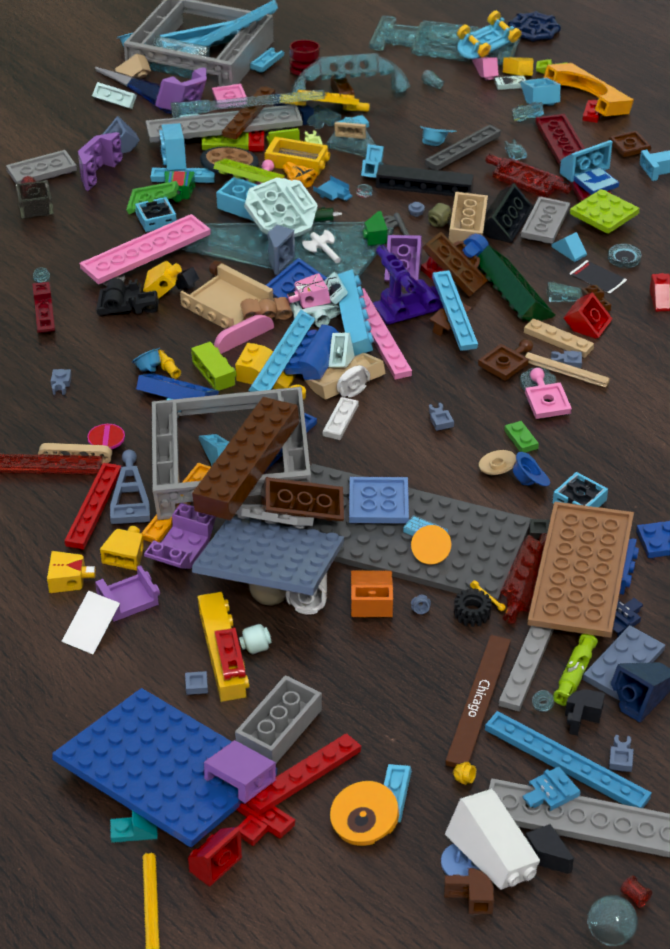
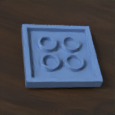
(378, 500)

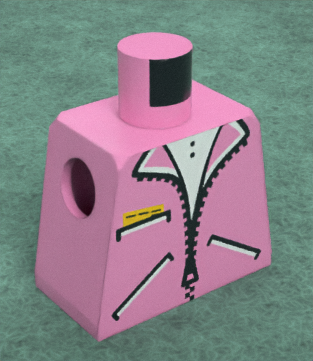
(310, 292)

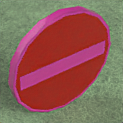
(106, 435)

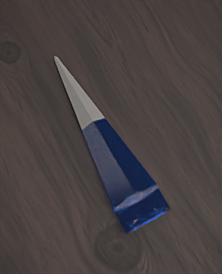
(145, 88)

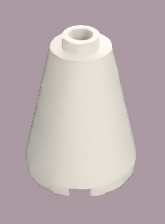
(307, 603)

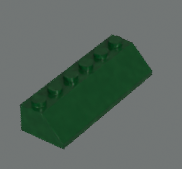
(513, 286)

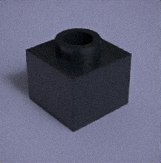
(186, 278)

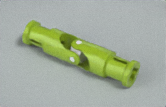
(575, 668)

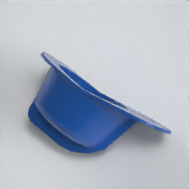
(528, 471)

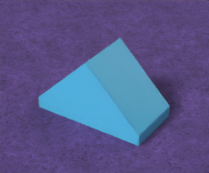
(571, 247)

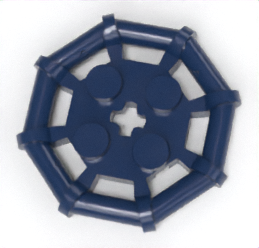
(535, 25)

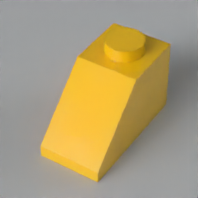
(518, 66)

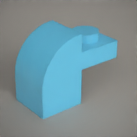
(373, 160)

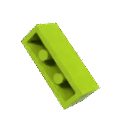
(213, 366)

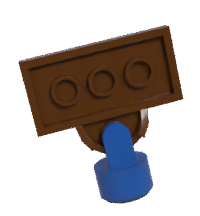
(460, 259)

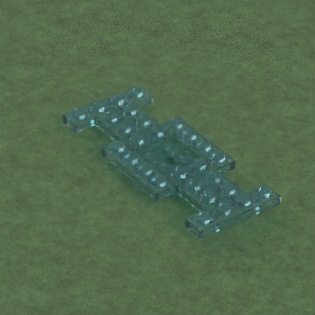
(427, 33)

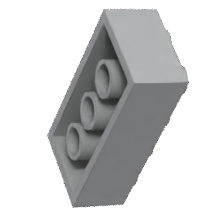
(280, 718)

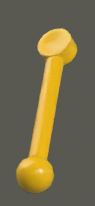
(474, 584)

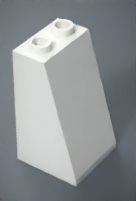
(492, 839)

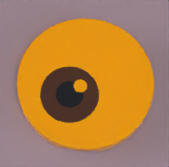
(364, 813)

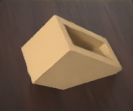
(135, 66)

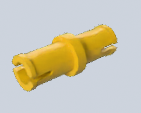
(168, 365)

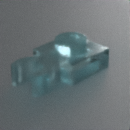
(515, 151)

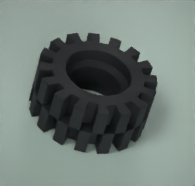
(472, 598)

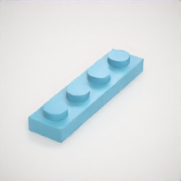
(201, 174)

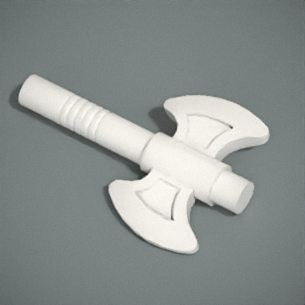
(321, 242)

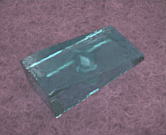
(559, 292)

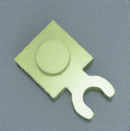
(313, 138)

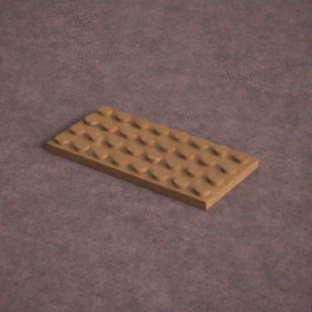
(581, 569)

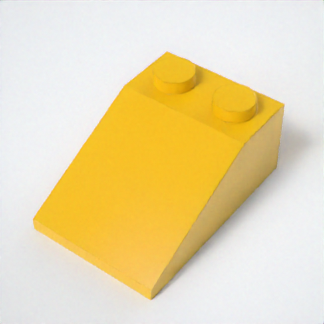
(251, 363)

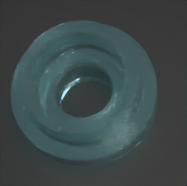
(41, 274)
(543, 695)

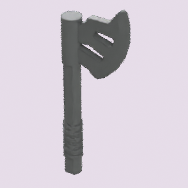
(396, 220)

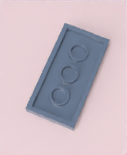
(629, 647)

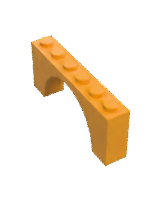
(609, 101)

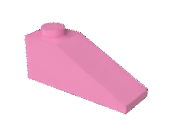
(486, 67)

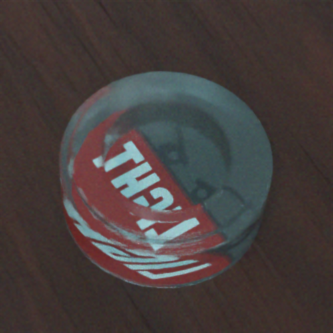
(364, 190)

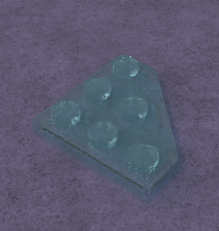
(350, 145)

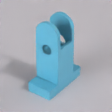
(655, 163)

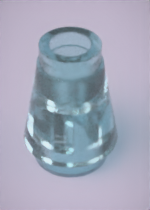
(432, 79)

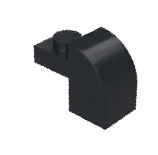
(583, 706)

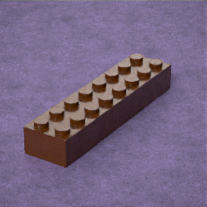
(245, 458)

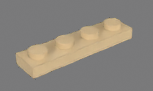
(558, 337)

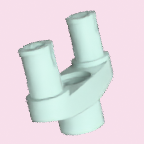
(321, 313)

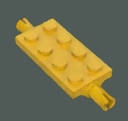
(348, 101)

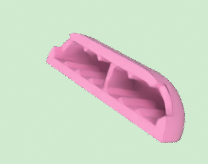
(243, 332)

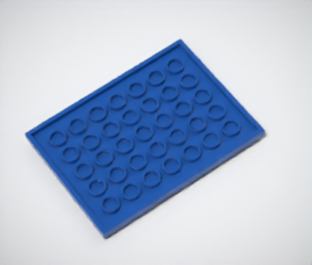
(154, 765)

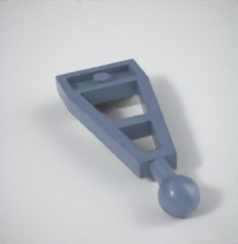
(129, 512)

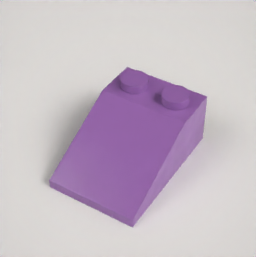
(408, 250)

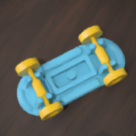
(486, 39)

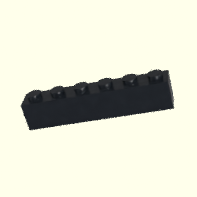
(423, 180)

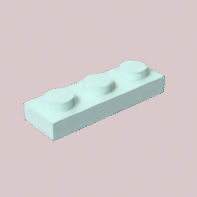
(114, 95)

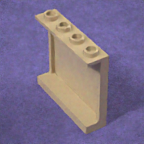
(222, 295)

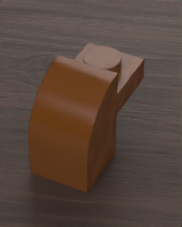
(475, 887)

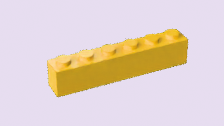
(214, 617)

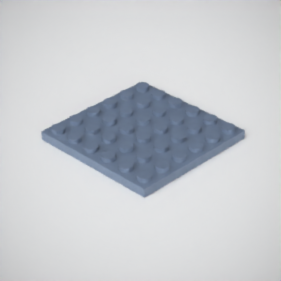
(269, 555)

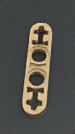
(75, 449)

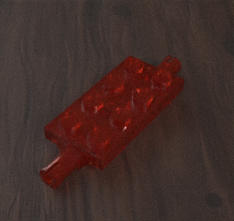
(527, 176)
(522, 577)

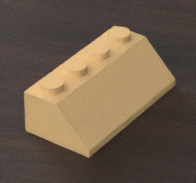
(467, 216)

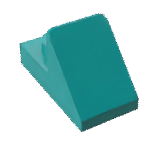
(132, 829)

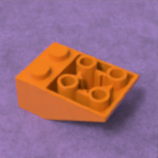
(371, 594)

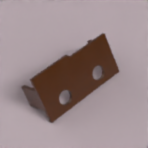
(440, 320)

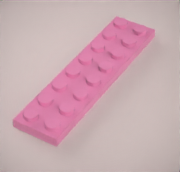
(144, 249)

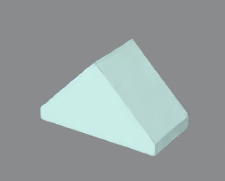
(341, 350)

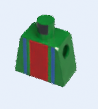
(185, 180)

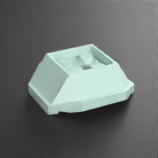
(283, 204)

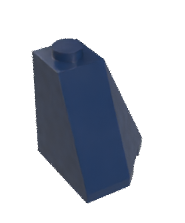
(640, 687)

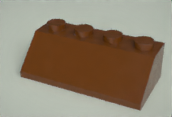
(302, 499)

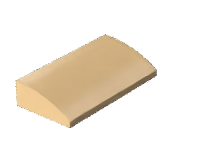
(327, 385)

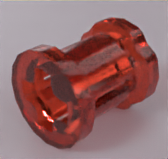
(636, 891)

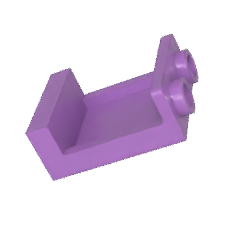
(132, 593)
(242, 769)

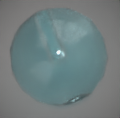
(612, 920)

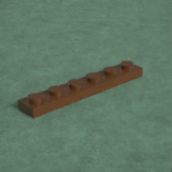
(245, 116)

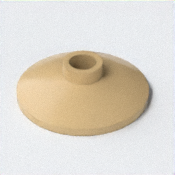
(497, 462)

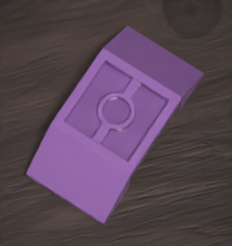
(175, 91)
(98, 151)
(185, 539)

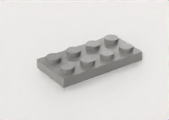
(42, 167)
(545, 220)

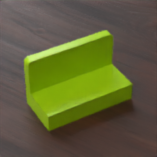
(288, 134)

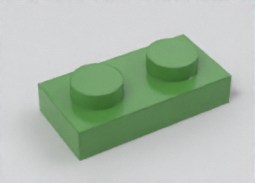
(521, 437)

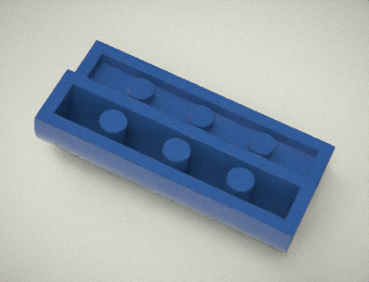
(312, 354)

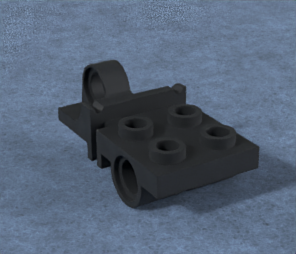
(123, 297)

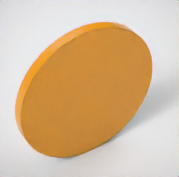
(431, 544)

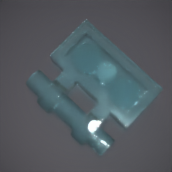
(532, 110)

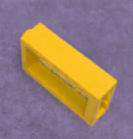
(297, 152)

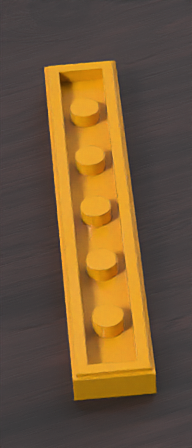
(158, 528)

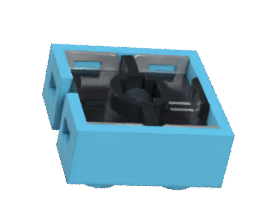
(155, 214)
(581, 491)

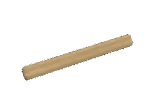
(568, 370)

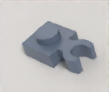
(569, 357)
(60, 380)
(440, 418)
(621, 755)

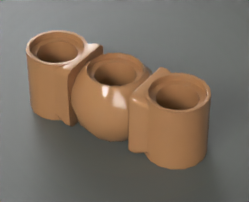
(277, 308)

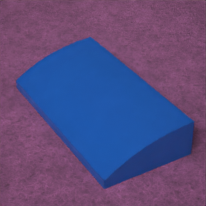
(172, 387)

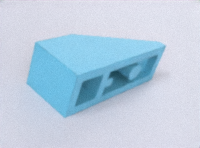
(213, 446)

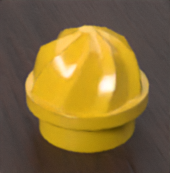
(465, 773)

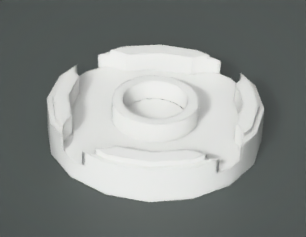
(353, 381)

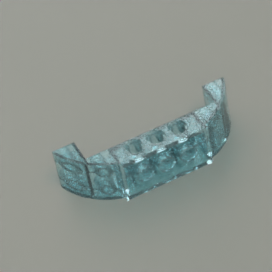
(372, 62)

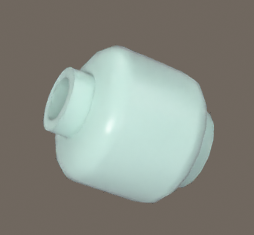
(255, 639)

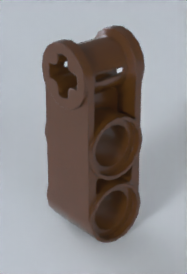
(341, 86)

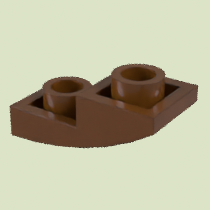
(599, 293)

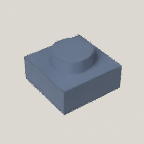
(196, 682)

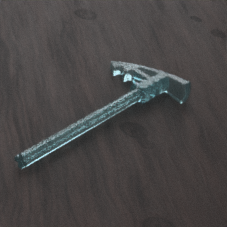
(205, 106)

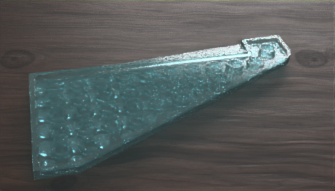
(250, 245)

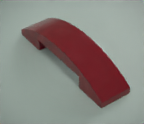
(43, 307)

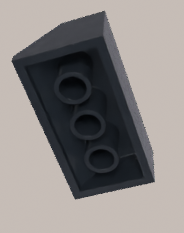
(507, 214)

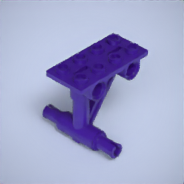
(398, 306)

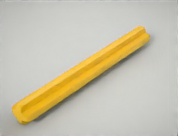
(150, 901)

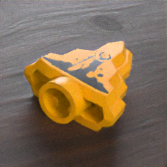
(305, 175)

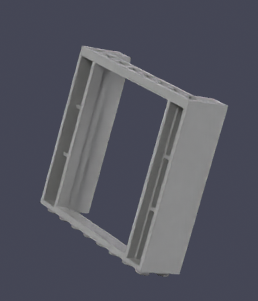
(231, 63)
(165, 449)

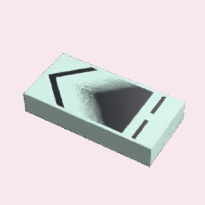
(510, 82)
(336, 288)

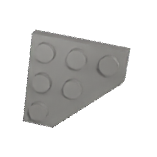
(255, 511)

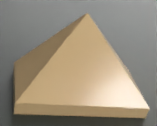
(350, 130)

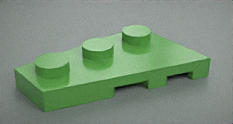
(150, 193)

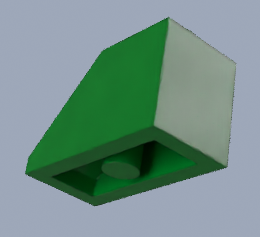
(375, 230)

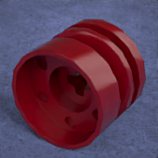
(302, 55)

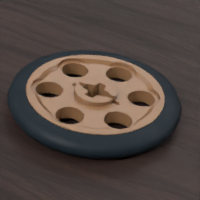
(216, 154)

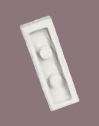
(340, 418)

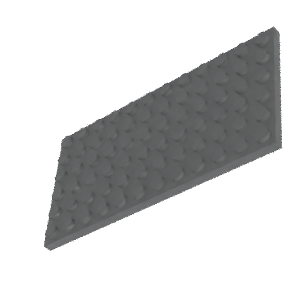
(481, 539)

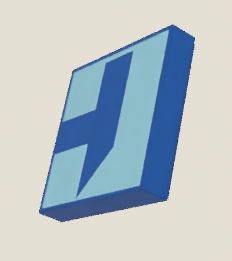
(595, 180)

